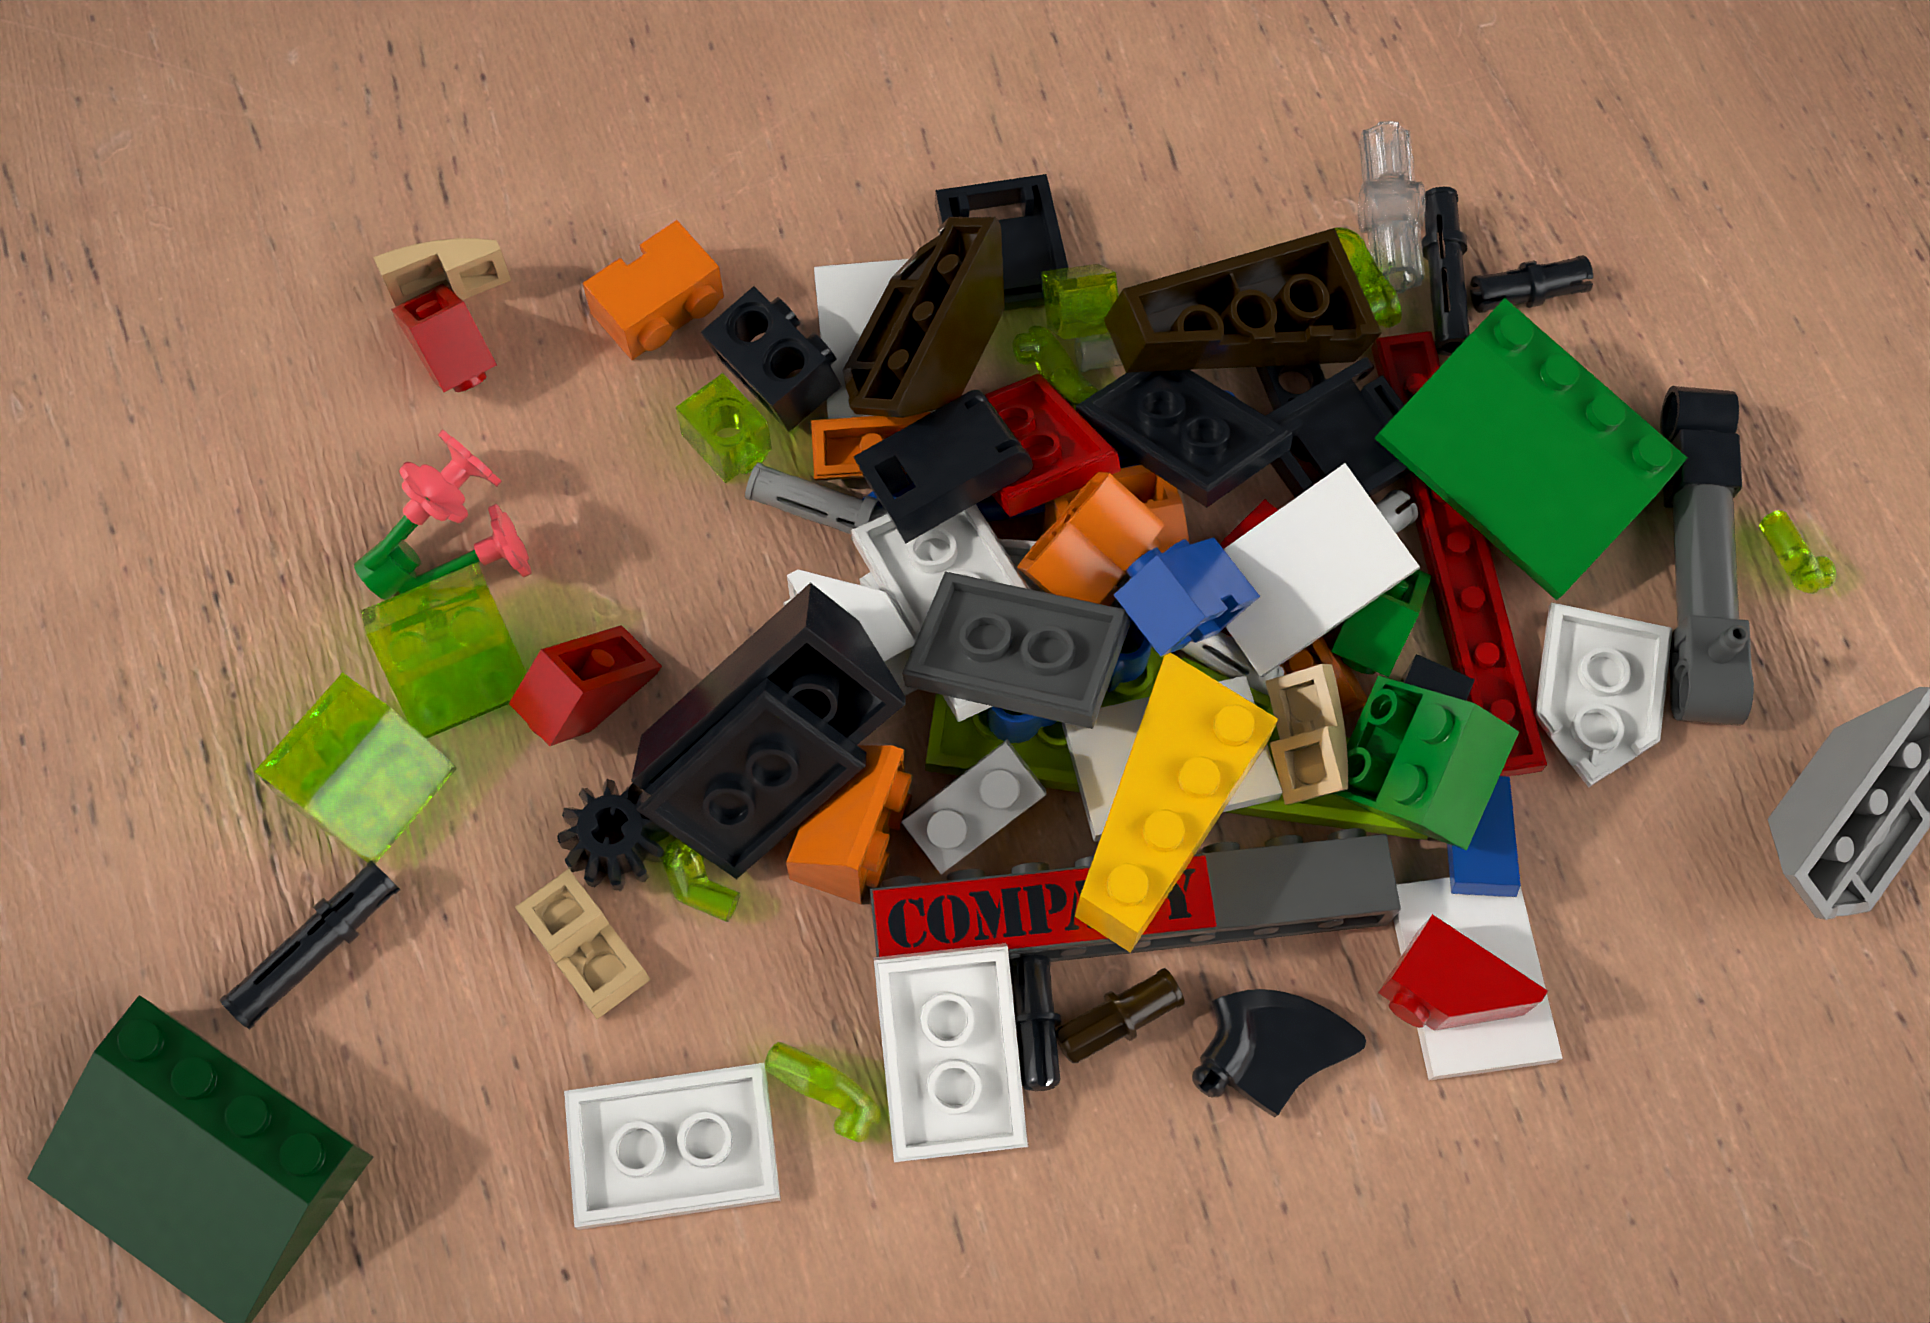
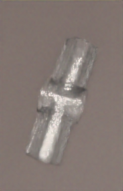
(1392, 204)

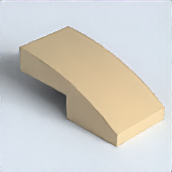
(463, 263)
(1312, 735)
(583, 943)

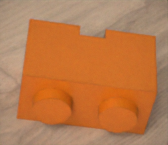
(656, 292)

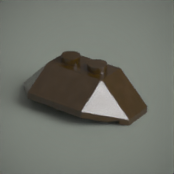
(930, 323)

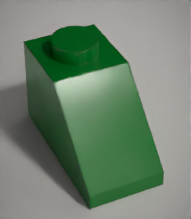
(1377, 633)

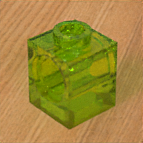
(1079, 299)
(721, 407)

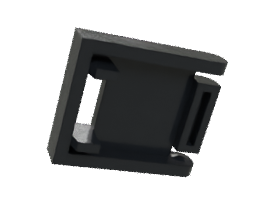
(1028, 242)
(1339, 426)
(951, 459)

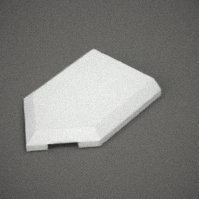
(1601, 688)

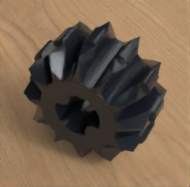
(595, 852)

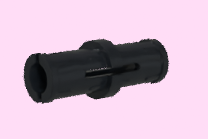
(1532, 283)

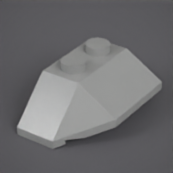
(1858, 808)

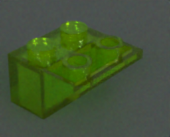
(445, 651)
(356, 769)

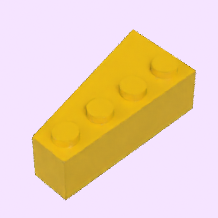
(1176, 783)

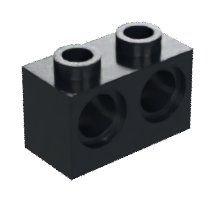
(769, 360)

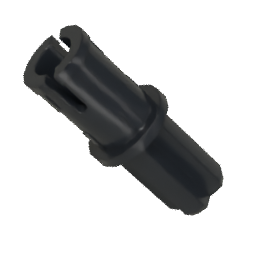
(1035, 1022)

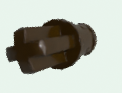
(1119, 1016)

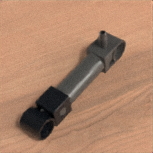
(1711, 644)

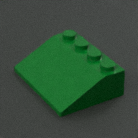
(1531, 449)

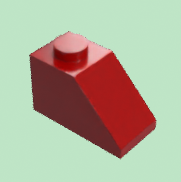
(445, 338)
(582, 683)
(1455, 982)

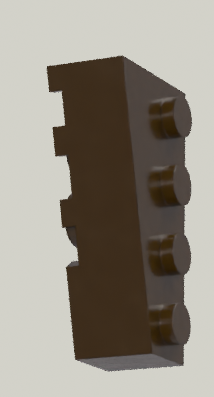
(1248, 311)

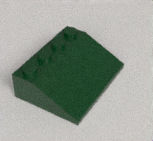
(194, 1163)

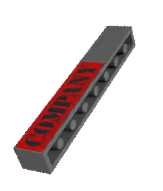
(1217, 900)

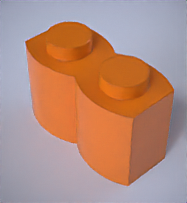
(1093, 542)

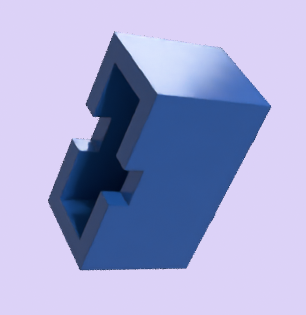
(1184, 594)

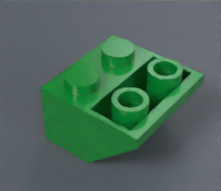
(1426, 760)

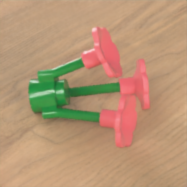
(393, 562)

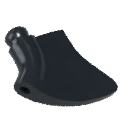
(1271, 1045)

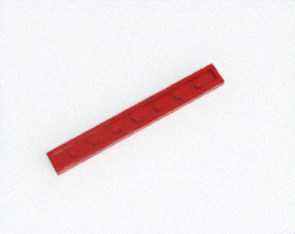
(1464, 576)

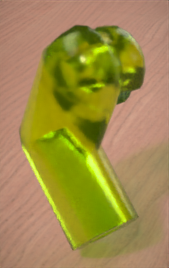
(1801, 566)
(691, 885)

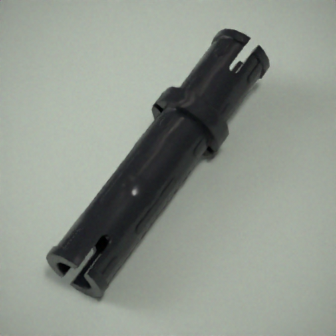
(1443, 224)
(309, 945)

